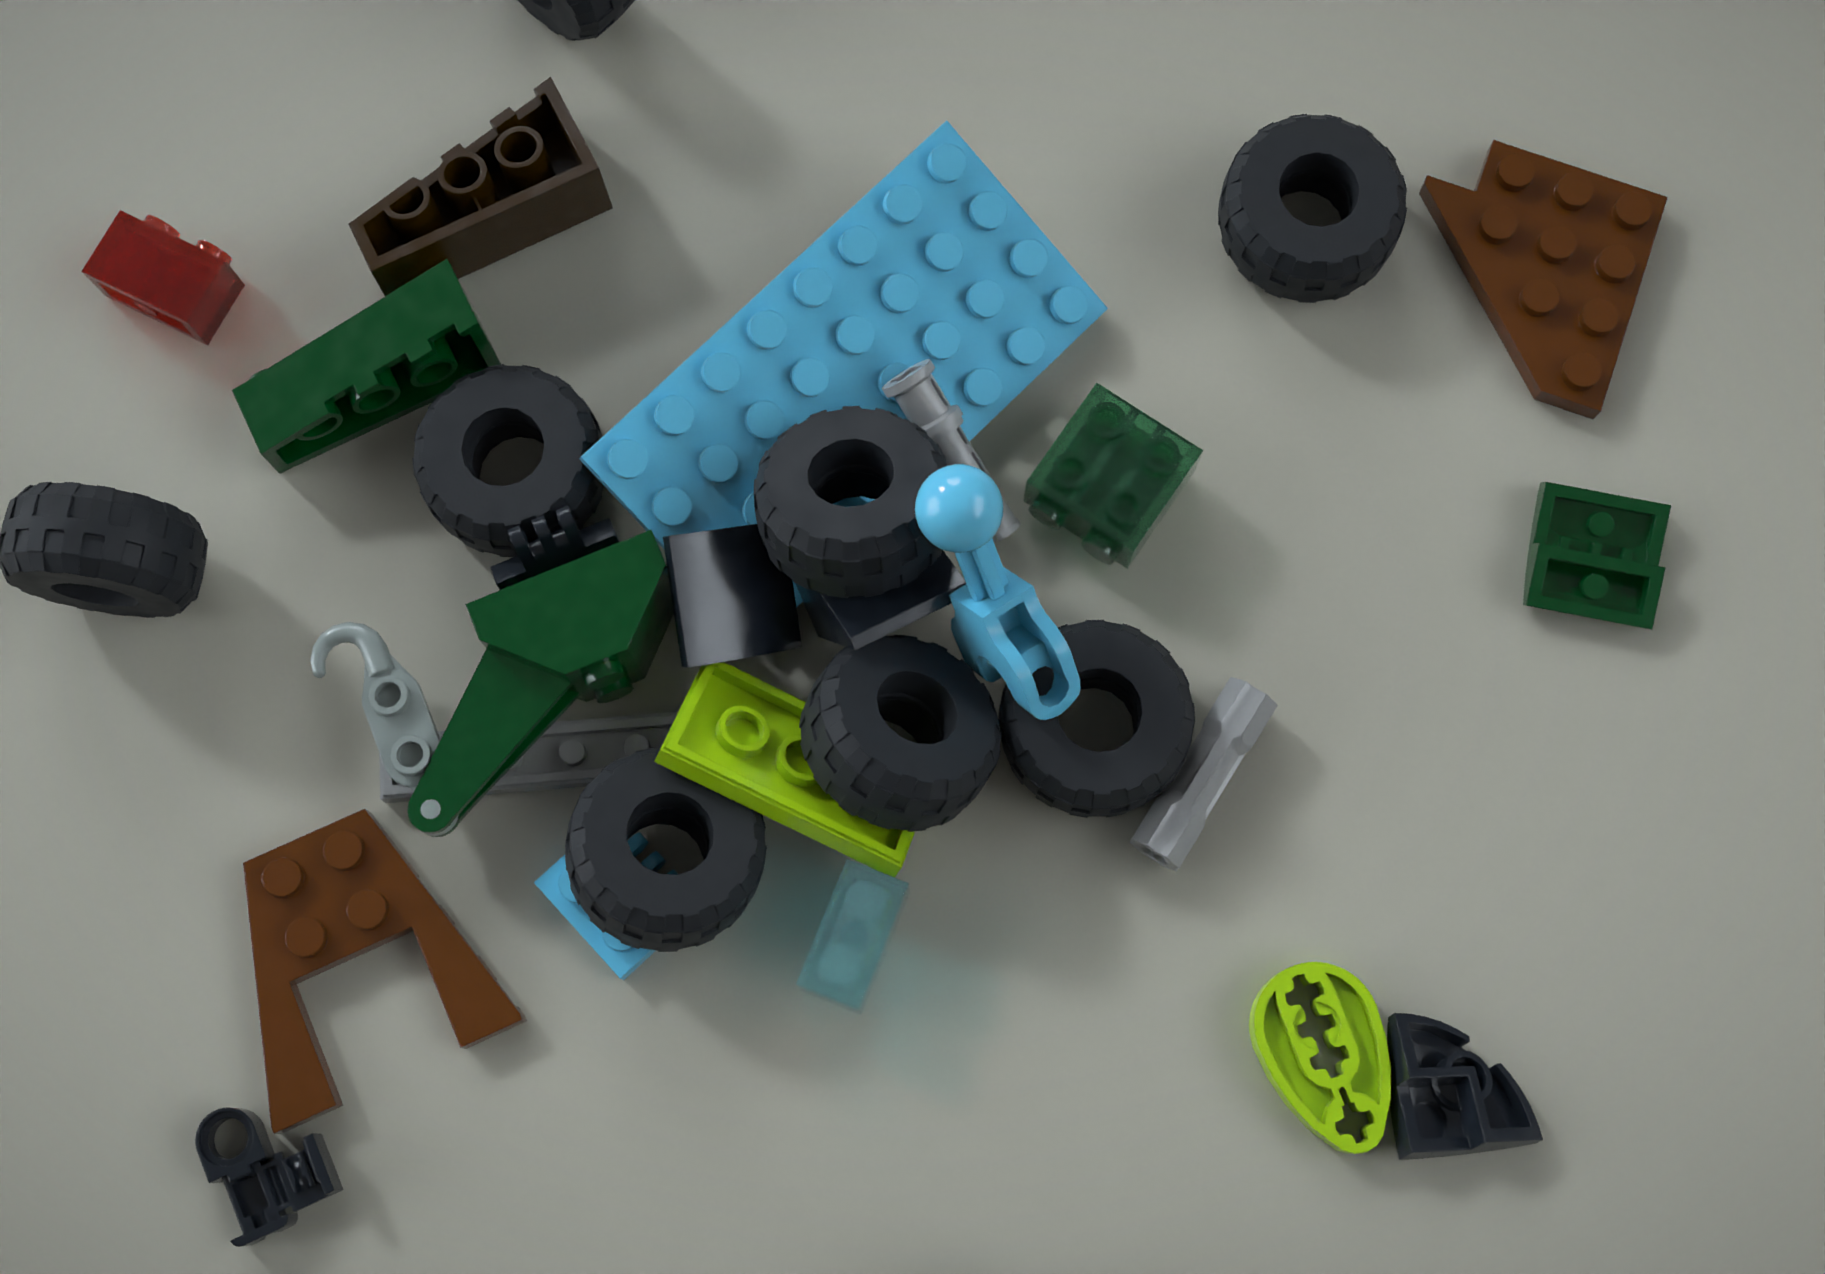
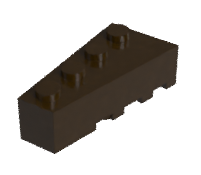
(487, 199)

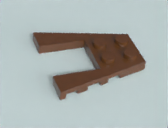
(329, 903)

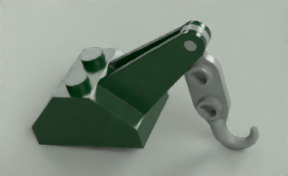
(547, 642)

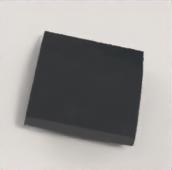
(729, 597)

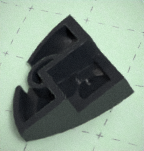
(1448, 1096)

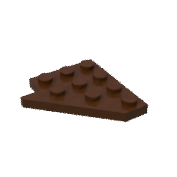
(1551, 264)

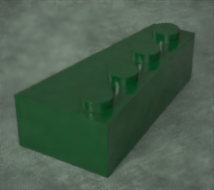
(366, 370)

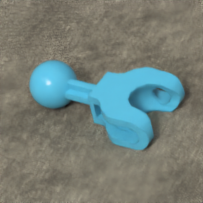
(996, 612)

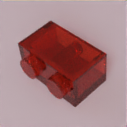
(164, 276)

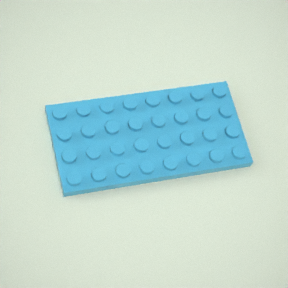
(911, 273)

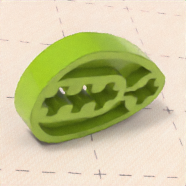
(1355, 1028)

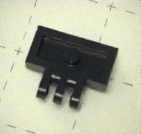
(550, 547)

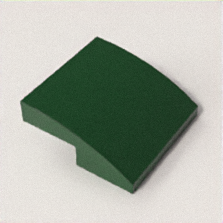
(1596, 555)

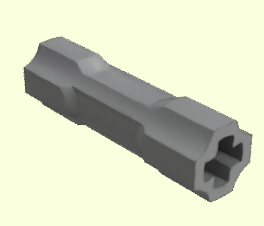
(1211, 761)

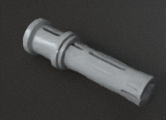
(929, 409)

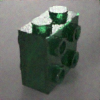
(1110, 477)

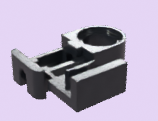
(272, 1185)

